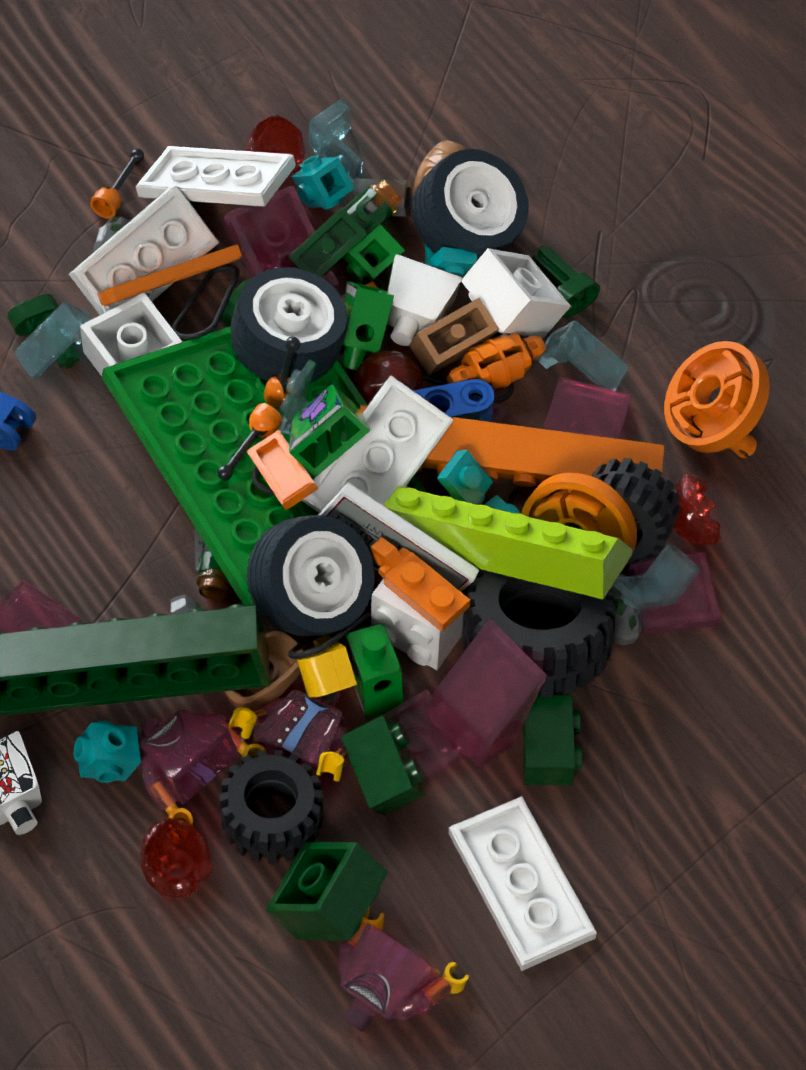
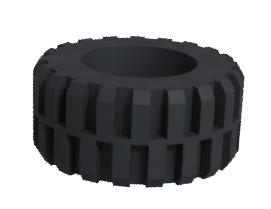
(565, 654)

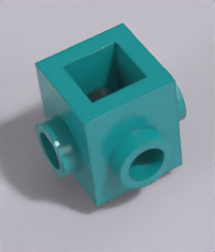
(322, 182)
(107, 752)

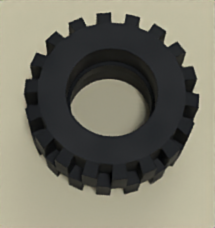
(648, 498)
(266, 777)

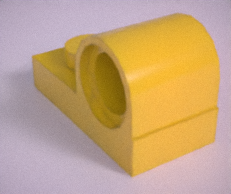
(327, 670)

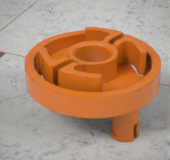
(734, 411)
(585, 503)

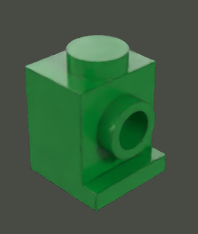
(378, 245)

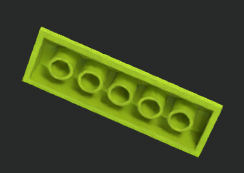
(516, 543)

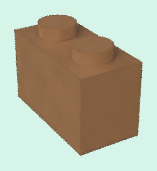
(453, 336)

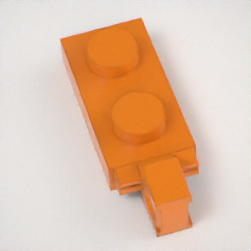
(419, 584)

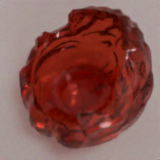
(277, 136)
(378, 368)
(694, 519)
(174, 858)

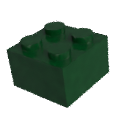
(327, 891)

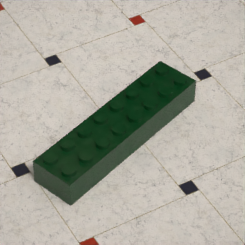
(133, 660)

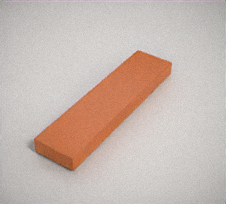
(169, 275)

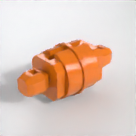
(499, 360)

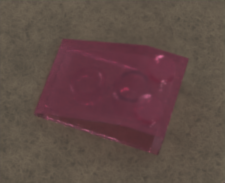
(271, 233)
(486, 695)

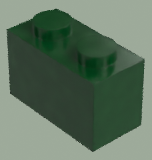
(549, 742)
(384, 764)

